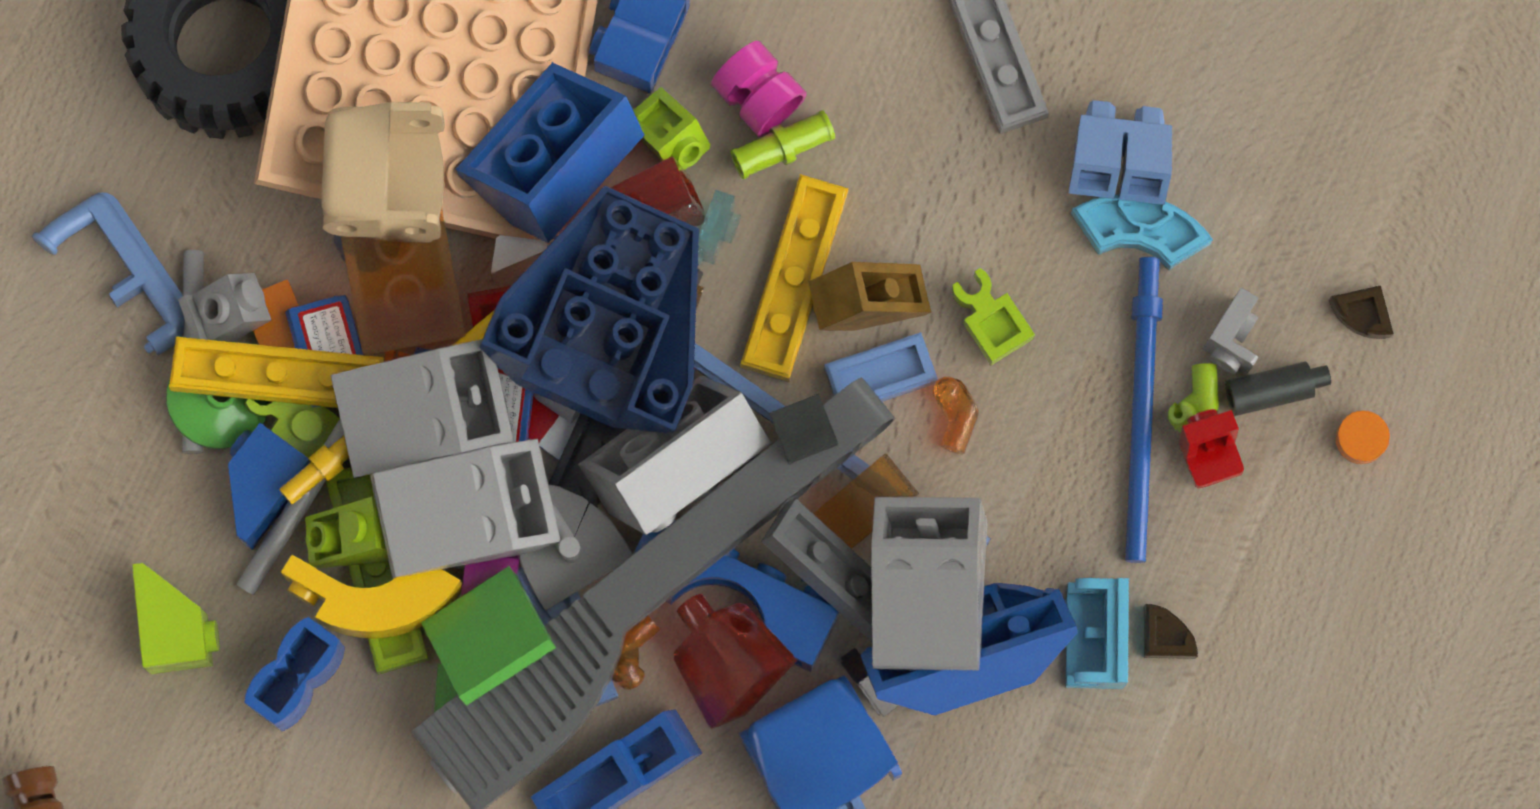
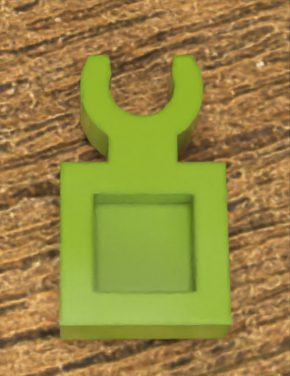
(995, 324)
(298, 423)

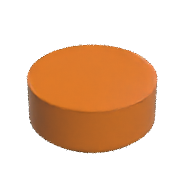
(1362, 437)

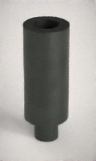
(1275, 387)

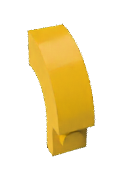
(373, 611)

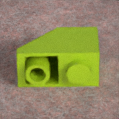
(346, 536)

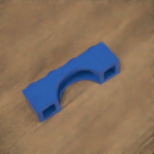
(793, 616)

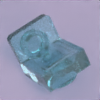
(718, 226)

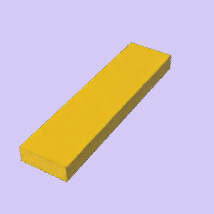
(787, 294)
(260, 371)

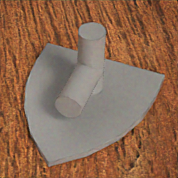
(576, 560)

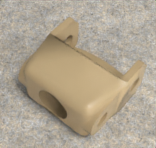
(384, 172)

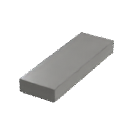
(1000, 62)

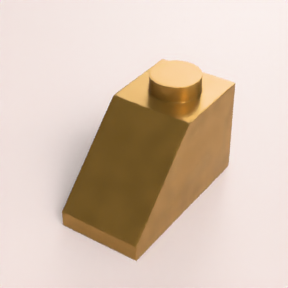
(868, 295)

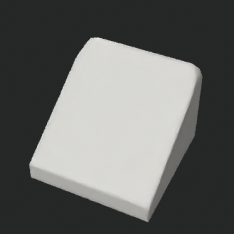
(514, 256)

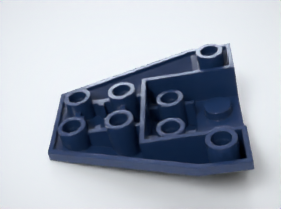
(606, 316)

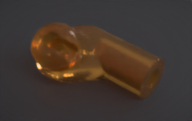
(959, 410)

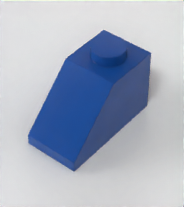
(256, 472)

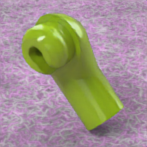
(1203, 395)

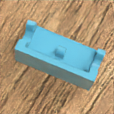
(1100, 648)

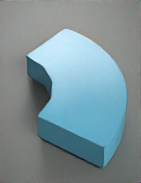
(1150, 227)

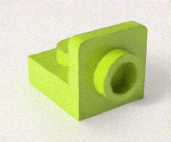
(671, 129)

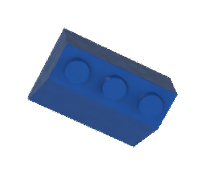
(552, 151)

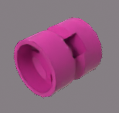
(755, 85)

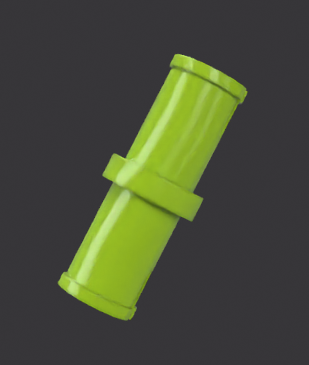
(782, 144)

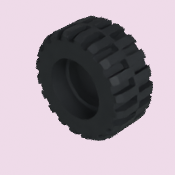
(194, 98)

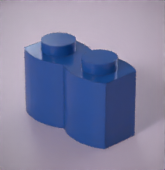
(638, 40)
(303, 663)

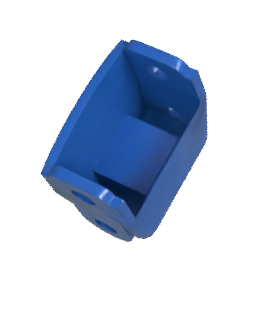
(819, 749)

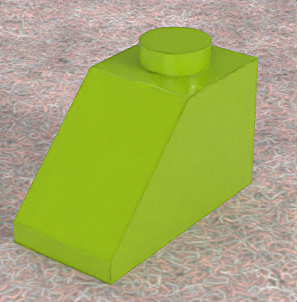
(171, 626)

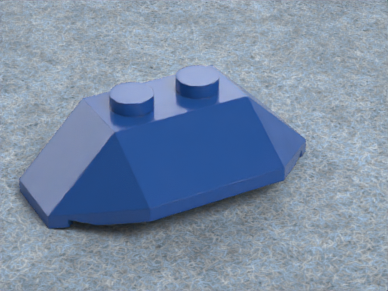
(1018, 642)

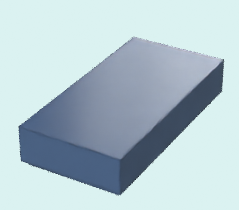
(887, 369)

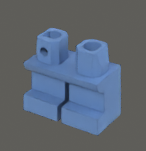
(1141, 143)

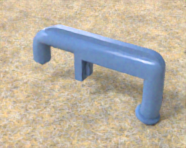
(142, 263)

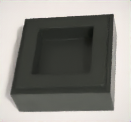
(803, 428)

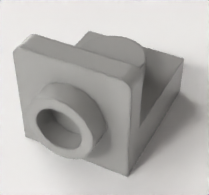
(1236, 324)

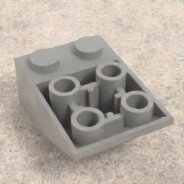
(421, 408)
(465, 508)
(928, 582)

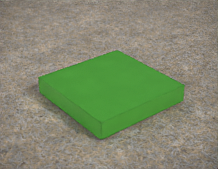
(488, 635)

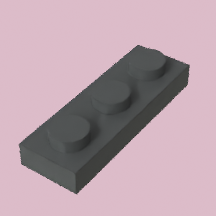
(823, 563)

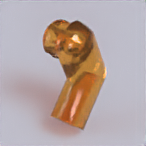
(627, 671)

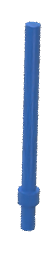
(1146, 311)

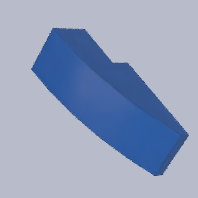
(623, 767)

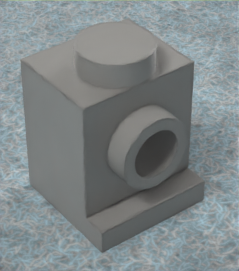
(226, 308)

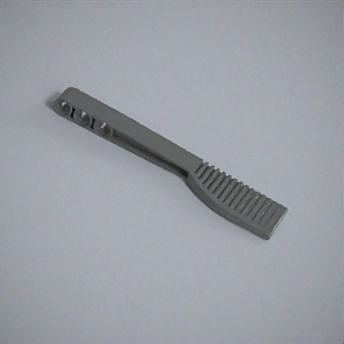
(536, 711)

